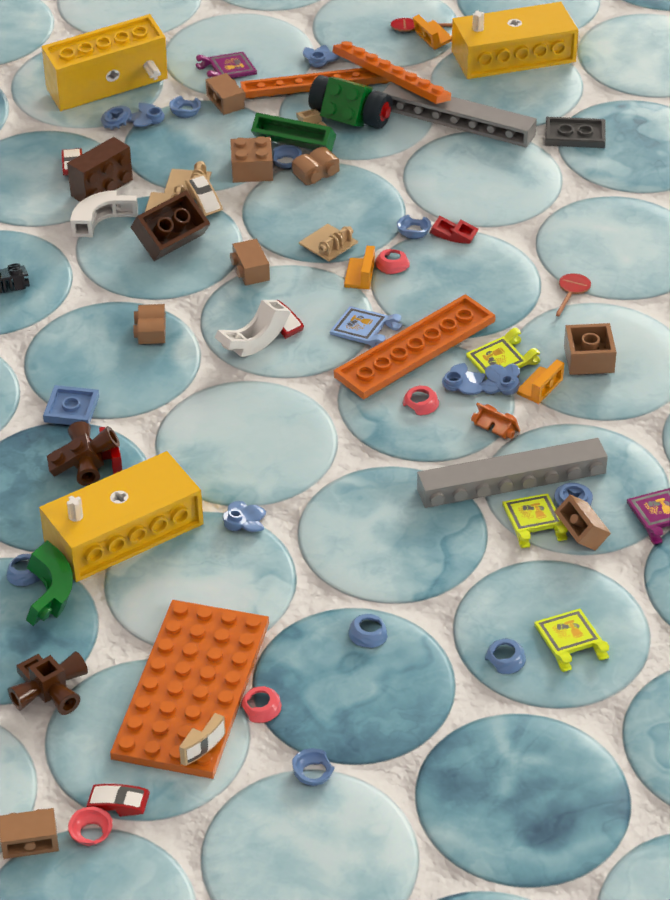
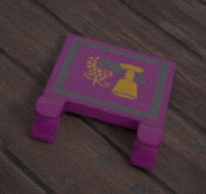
(233, 64)
(652, 512)

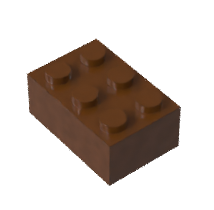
(100, 169)
(170, 225)

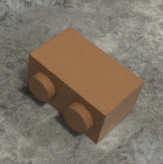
(225, 93)
(250, 262)
(582, 522)
(28, 833)

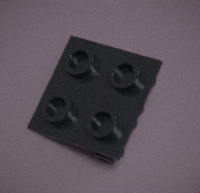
(16, 273)

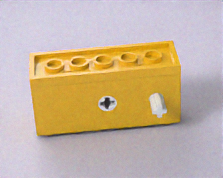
(514, 40)
(105, 62)
(122, 515)

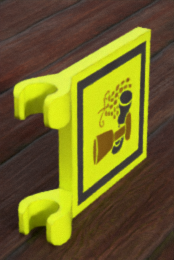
(502, 353)
(533, 515)
(569, 634)

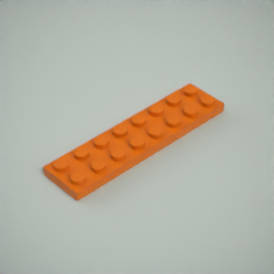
(414, 346)

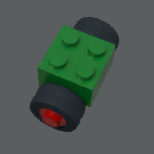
(349, 102)

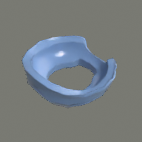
(178, 102)
(285, 151)
(405, 222)
(21, 578)
(365, 638)
(509, 665)
(309, 757)

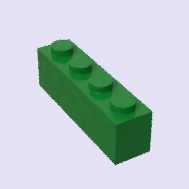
(293, 132)

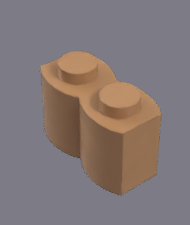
(315, 166)
(151, 324)

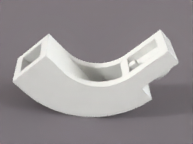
(100, 207)
(258, 332)

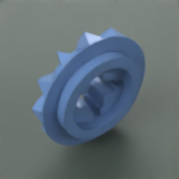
(121, 114)
(575, 489)

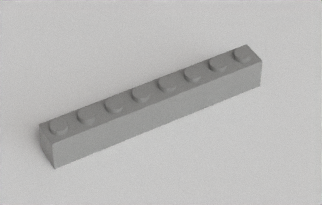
(465, 116)
(511, 472)

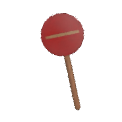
(407, 24)
(572, 284)

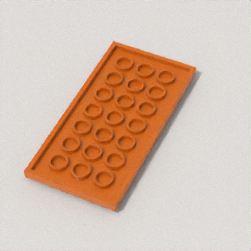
(191, 674)

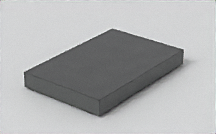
(575, 132)

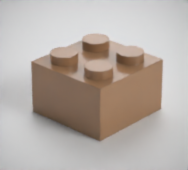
(251, 159)
(590, 349)

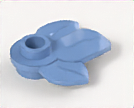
(320, 56)
(147, 115)
(501, 379)
(462, 380)
(244, 516)

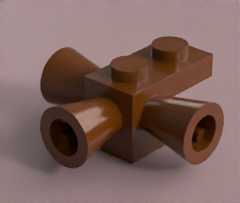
(83, 452)
(48, 681)

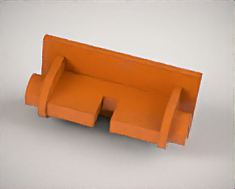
(504, 424)

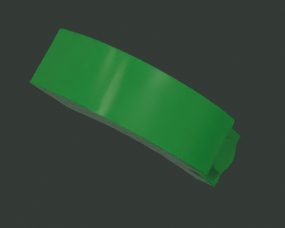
(56, 574)

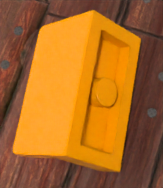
(431, 32)
(361, 270)
(542, 382)

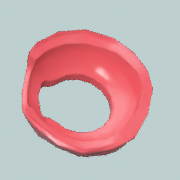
(392, 266)
(424, 407)
(264, 713)
(87, 816)

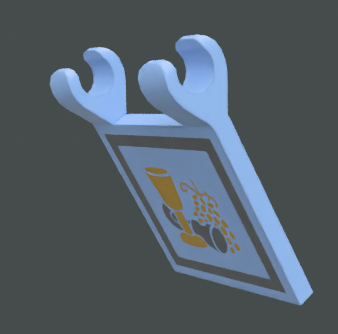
(364, 325)

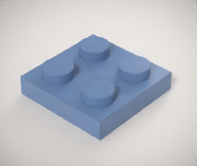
(71, 405)

